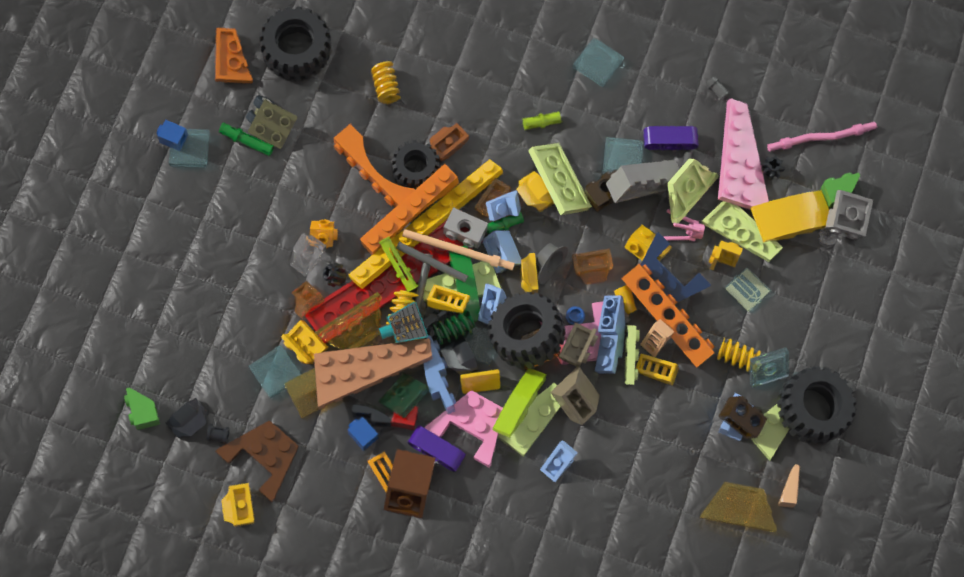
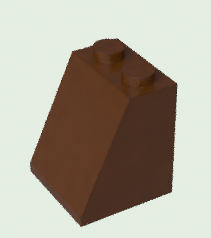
(410, 482)

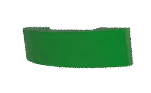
(464, 265)

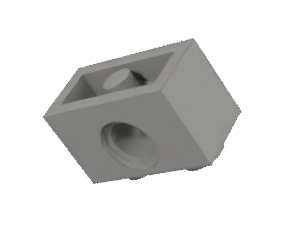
(458, 220)

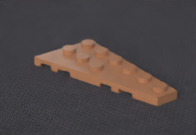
(359, 368)

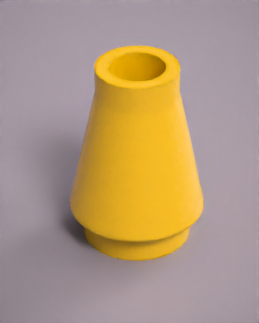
(629, 304)

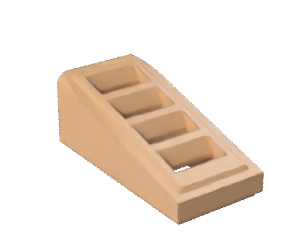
(664, 331)
(790, 491)

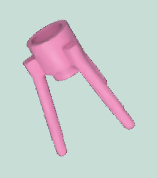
(694, 230)

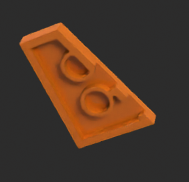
(230, 61)

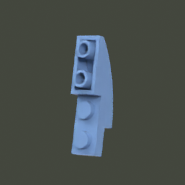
(612, 334)
(435, 375)

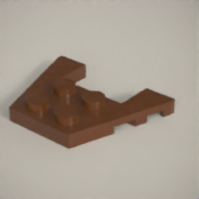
(269, 448)

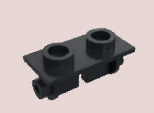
(437, 315)

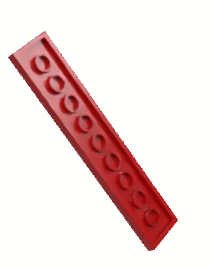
(384, 284)

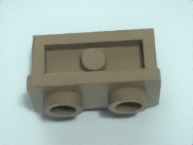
(578, 344)

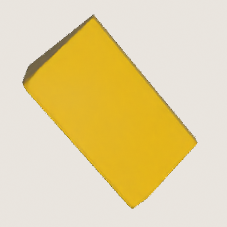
(480, 381)

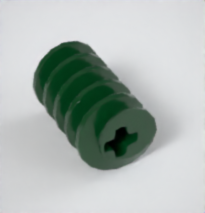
(453, 328)

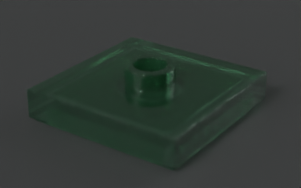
(404, 395)

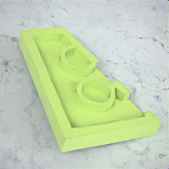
(632, 354)

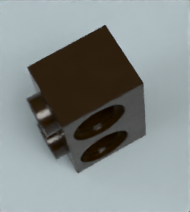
(741, 420)

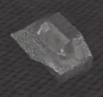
(307, 253)

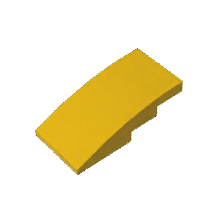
(791, 216)

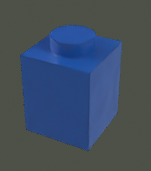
(172, 135)
(362, 433)

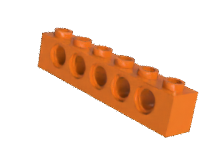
(633, 279)

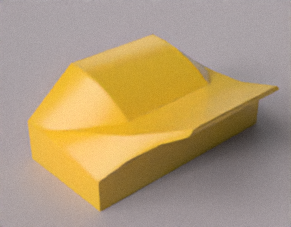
(535, 192)
(528, 274)
(238, 505)

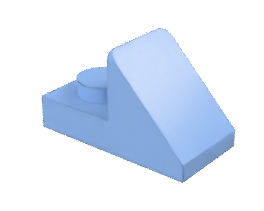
(503, 206)
(491, 299)
(559, 461)

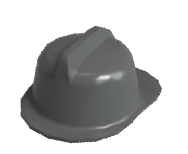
(549, 260)

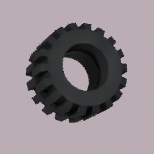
(410, 152)

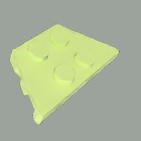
(688, 187)

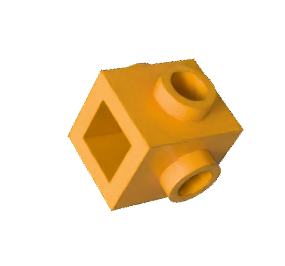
(324, 232)

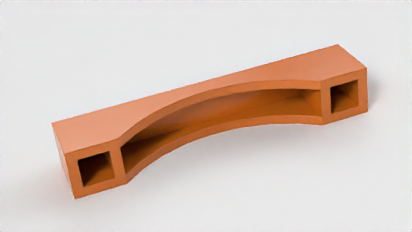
(351, 144)
(426, 194)

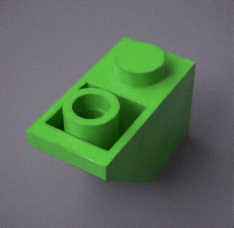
(831, 186)
(143, 410)

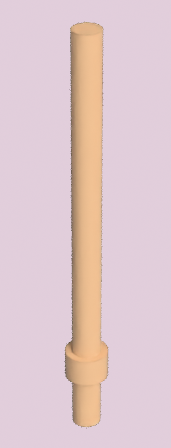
(494, 260)

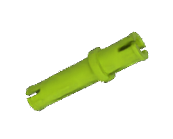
(410, 284)

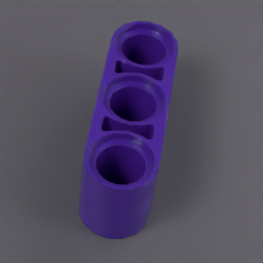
(670, 137)
(436, 447)

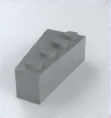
(641, 179)

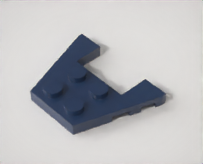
(668, 280)

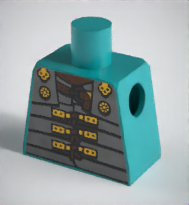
(405, 325)

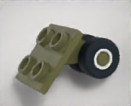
(270, 121)

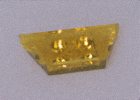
(354, 326)
(740, 507)

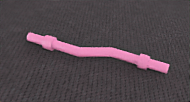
(787, 143)

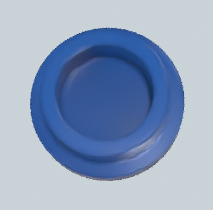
(575, 315)

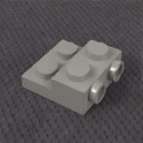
(849, 215)

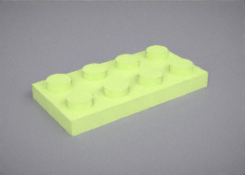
(559, 178)

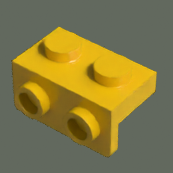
(640, 242)
(725, 253)
(304, 342)

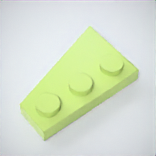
(771, 433)

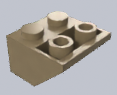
(577, 396)

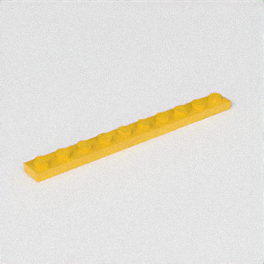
(428, 221)

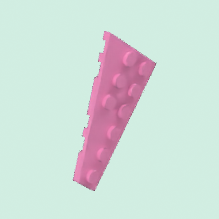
(741, 169)

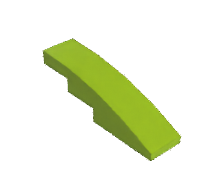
(519, 402)

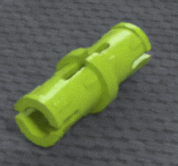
(541, 120)

